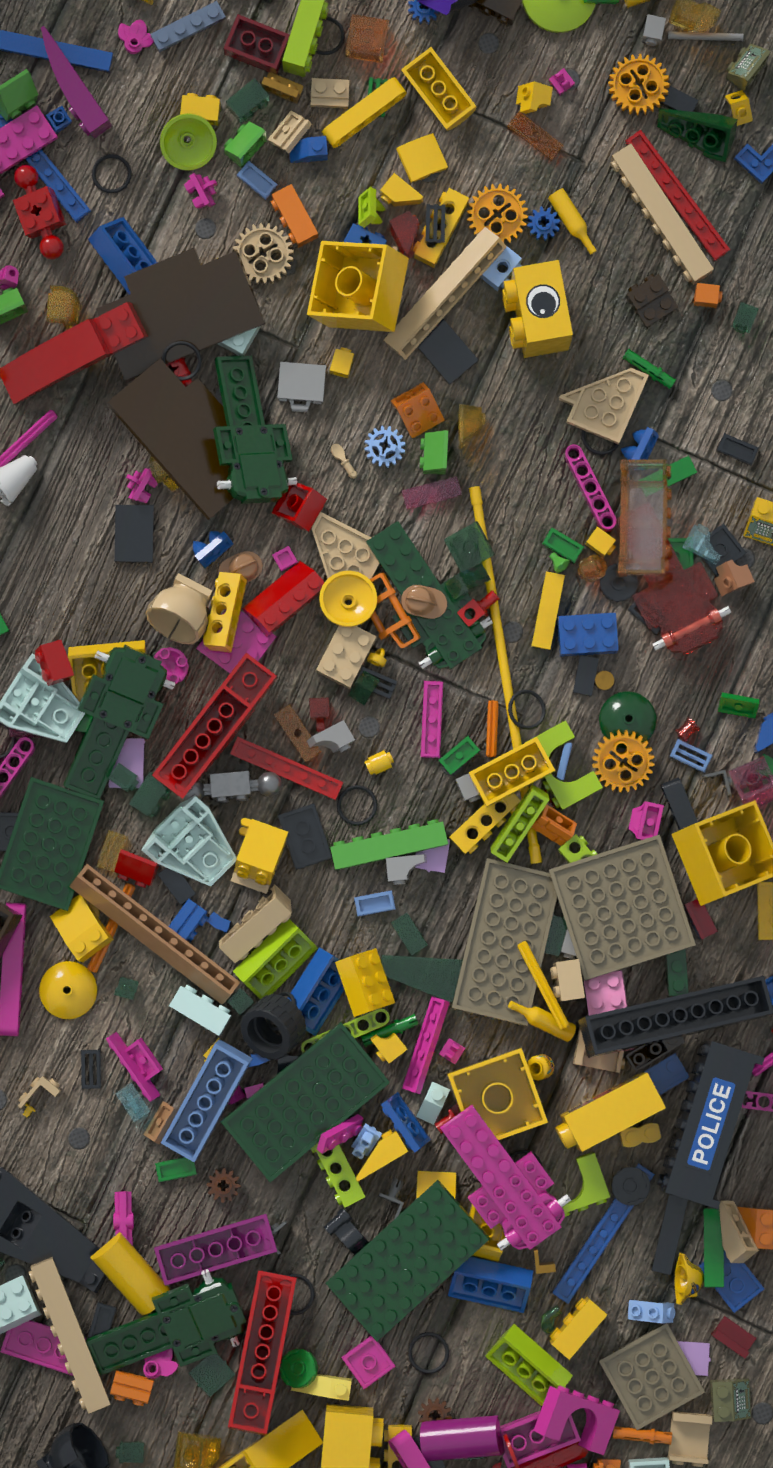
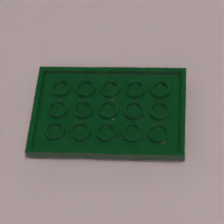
(49, 843)

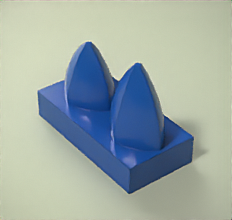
(646, 441)
(208, 553)

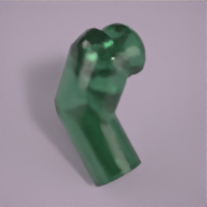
(548, 1319)

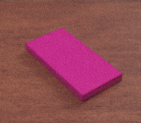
(35, 1344)

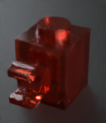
(319, 710)

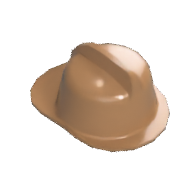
(243, 563)
(424, 601)

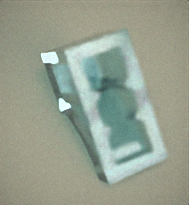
(699, 544)

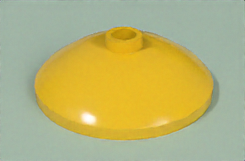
(343, 587)
(82, 992)

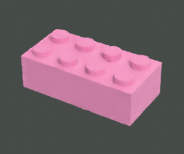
(606, 994)

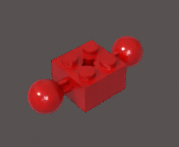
(50, 214)

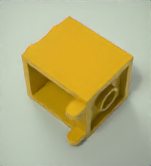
(259, 851)

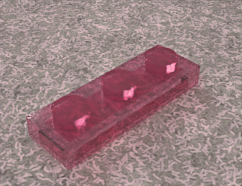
(431, 493)

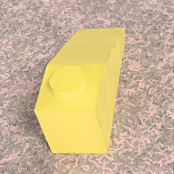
(328, 1387)

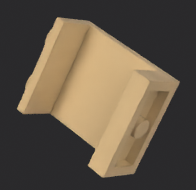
(609, 1062)
(689, 1438)

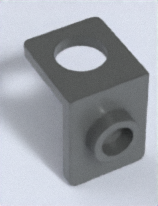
(726, 780)
(275, 1228)

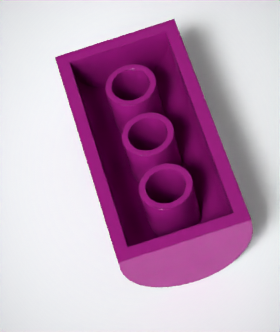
(461, 1438)

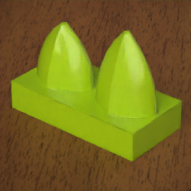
(367, 208)

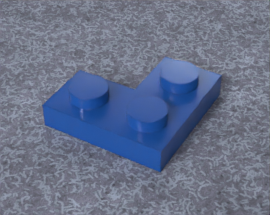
(758, 166)

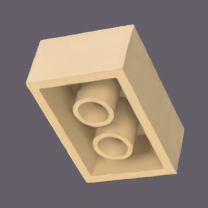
(346, 655)
(568, 980)

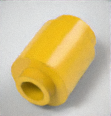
(379, 762)

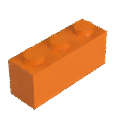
(294, 216)

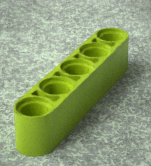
(352, 1025)

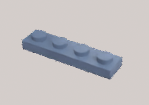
(187, 26)

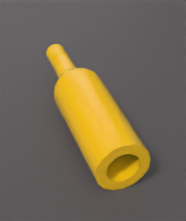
(571, 217)
(544, 1020)

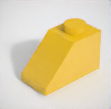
(399, 192)

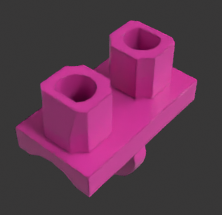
(204, 188)
(138, 491)

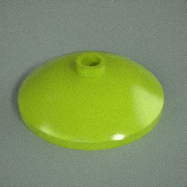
(188, 154)

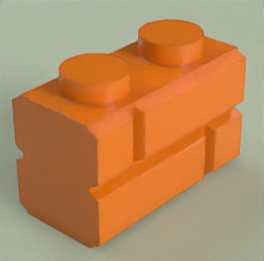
(554, 825)
(132, 1387)

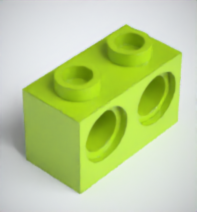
(583, 852)

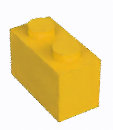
(206, 107)

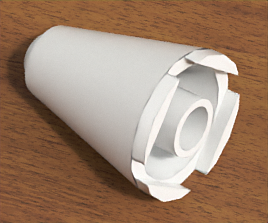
(15, 477)

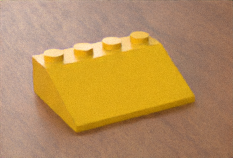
(85, 664)

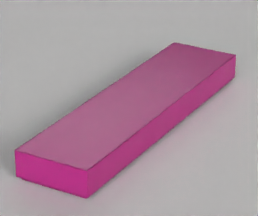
(431, 719)

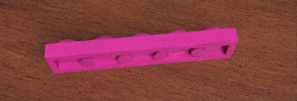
(425, 1045)

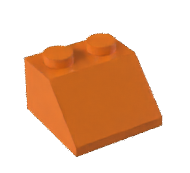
(760, 1225)

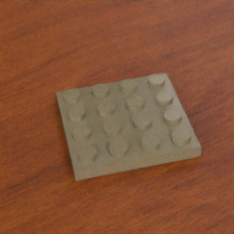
(651, 1376)

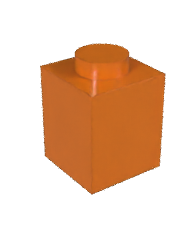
(707, 295)

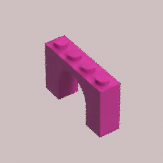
(561, 1404)

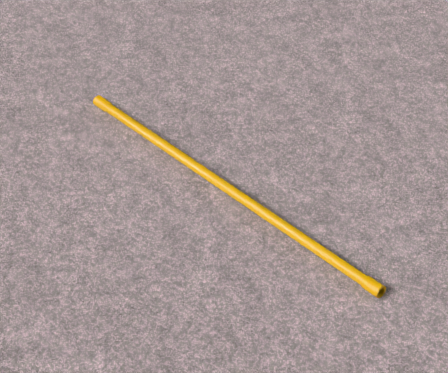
(476, 501)

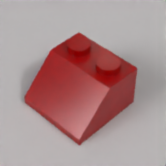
(300, 506)
(136, 868)

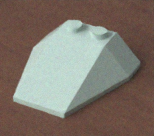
(39, 708)
(191, 843)

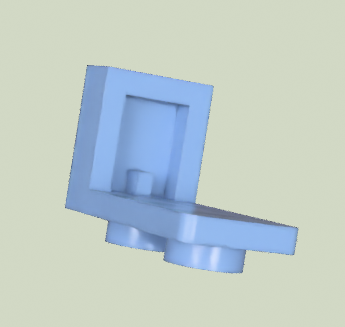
(651, 1311)

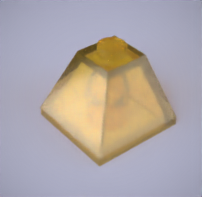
(469, 423)
(196, 1450)

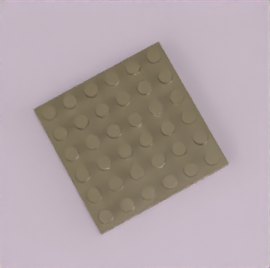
(622, 907)

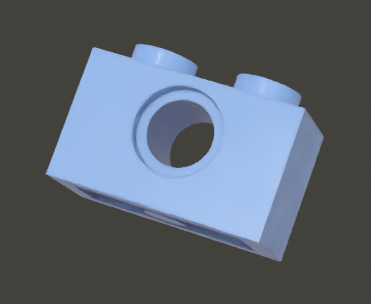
(493, 276)

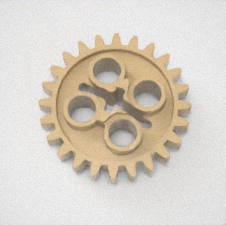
(273, 267)

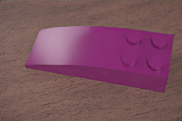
(79, 97)
(215, 1249)

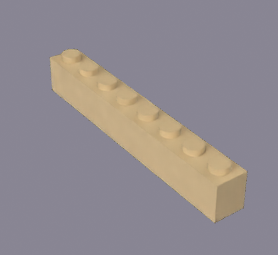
(661, 214)
(445, 293)
(70, 1335)

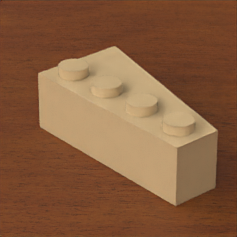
(256, 925)

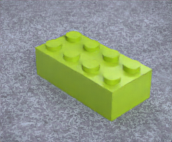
(304, 36)

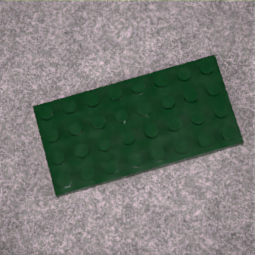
(305, 1101)
(407, 1260)

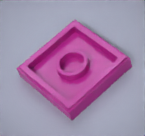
(368, 1362)

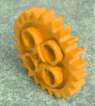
(623, 91)
(485, 201)
(612, 774)

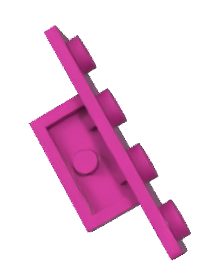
(139, 1063)

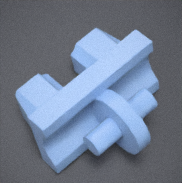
(365, 1141)

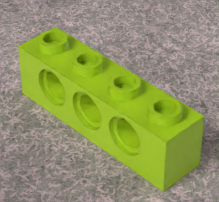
(519, 823)
(355, 1191)

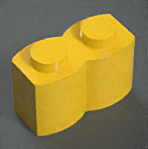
(645, 1133)

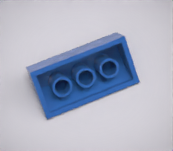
(121, 249)
(318, 990)
(492, 1284)

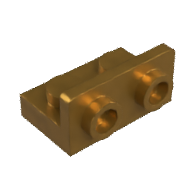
(282, 87)

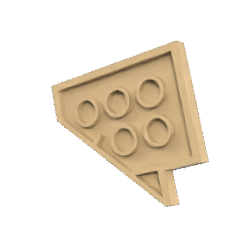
(606, 404)
(343, 547)

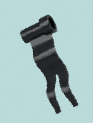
(346, 1231)

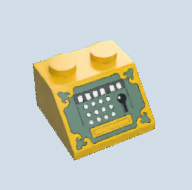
(760, 522)

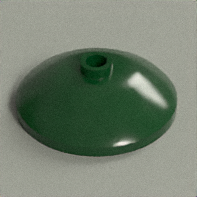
(627, 703)

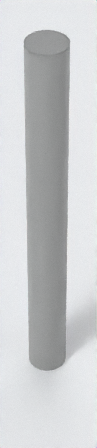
(706, 36)

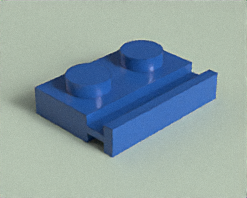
(667, 1073)

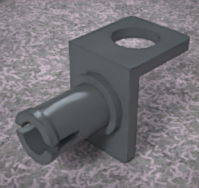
(393, 1194)

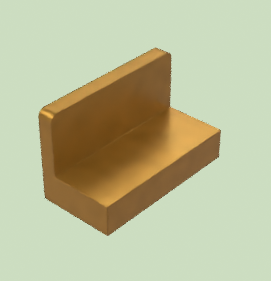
(546, 1267)

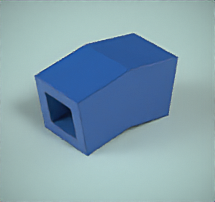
(218, 922)

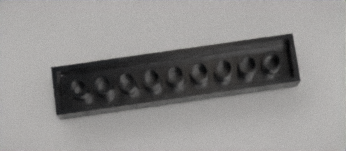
(675, 1016)

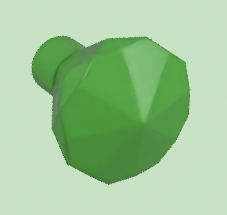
(559, 563)

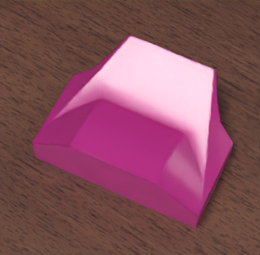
(646, 820)

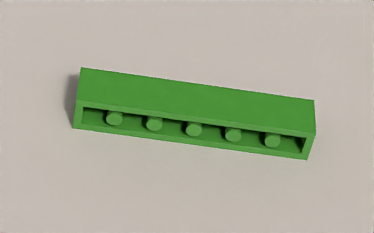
(388, 846)

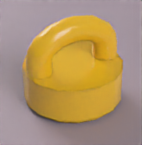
(377, 658)

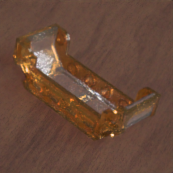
(644, 517)

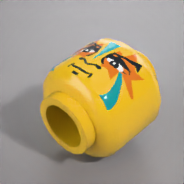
(540, 1067)

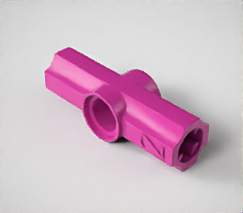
(123, 1217)

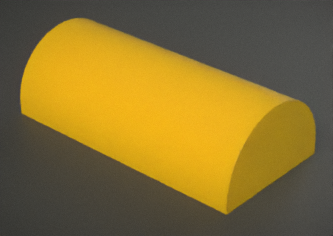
(439, 89)
(511, 772)
(130, 1273)

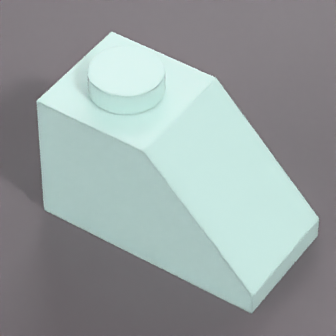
(433, 1103)

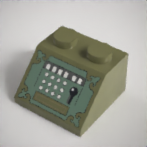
(747, 66)
(730, 1400)

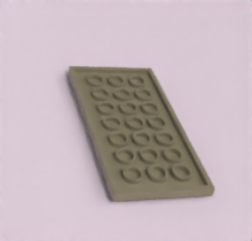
(510, 908)

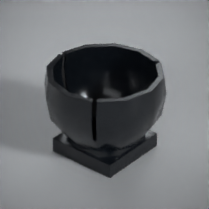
(75, 1448)

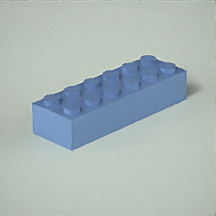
(206, 1100)

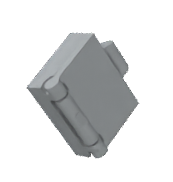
(301, 384)

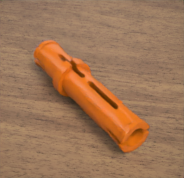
(642, 1435)

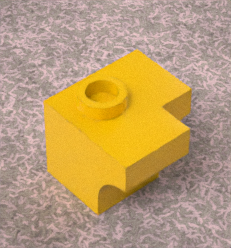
(533, 96)
(388, 1047)

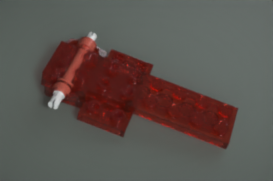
(680, 606)

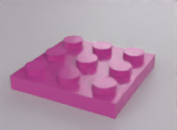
(247, 640)

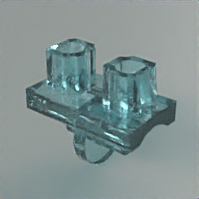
(133, 1102)

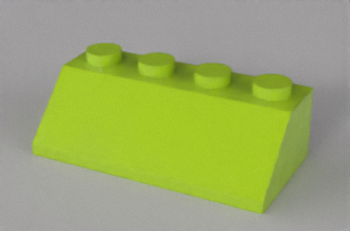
(275, 959)
(527, 1364)

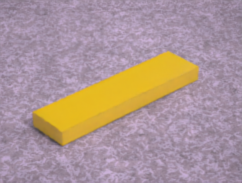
(548, 610)

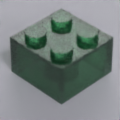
(149, 796)

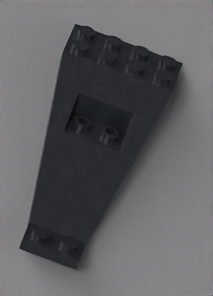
(44, 1234)

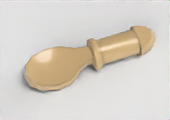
(338, 453)

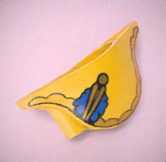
(687, 1279)

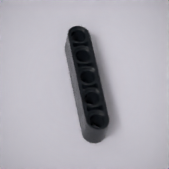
(678, 803)

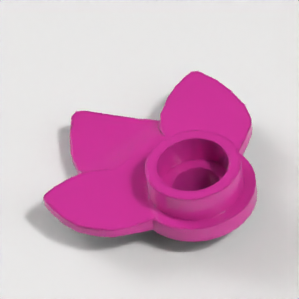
(136, 34)
(163, 1364)

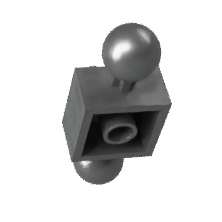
(236, 785)

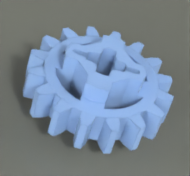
(393, 449)

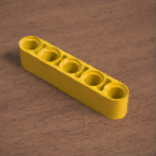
(364, 112)

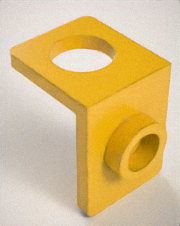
(740, 107)

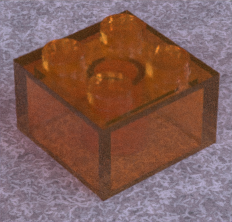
(367, 38)

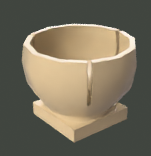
(182, 602)

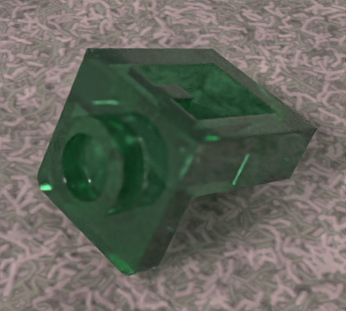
(126, 988)
(130, 1452)

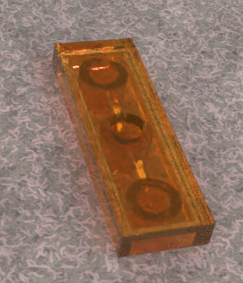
(544, 143)
(290, 723)

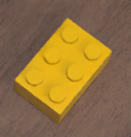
(365, 982)
(577, 1327)

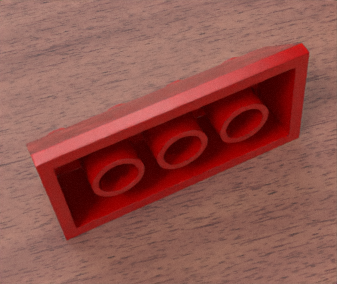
(284, 598)

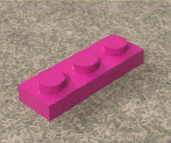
(340, 1133)

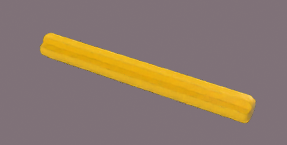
(543, 985)

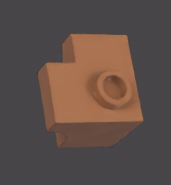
(732, 577)

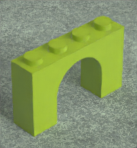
(565, 793)
(593, 1187)

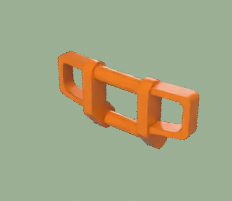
(405, 620)

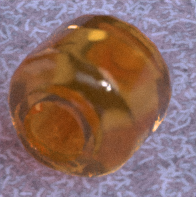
(592, 568)

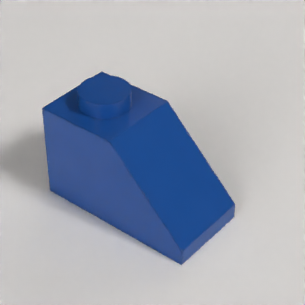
(309, 150)
(765, 734)

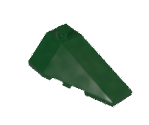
(706, 132)

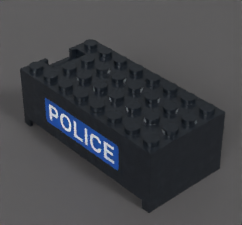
(707, 1122)

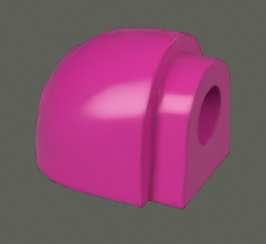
(8, 277)

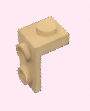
(50, 1085)

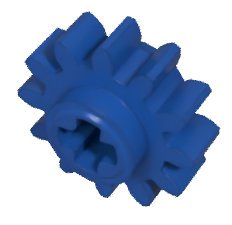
(421, 14)
(548, 218)

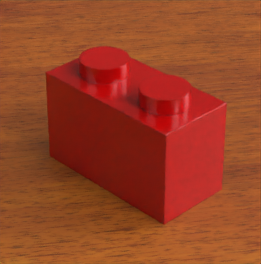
(54, 662)

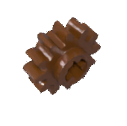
(218, 1190)
(430, 1409)

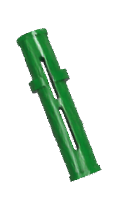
(648, 368)
(396, 1027)

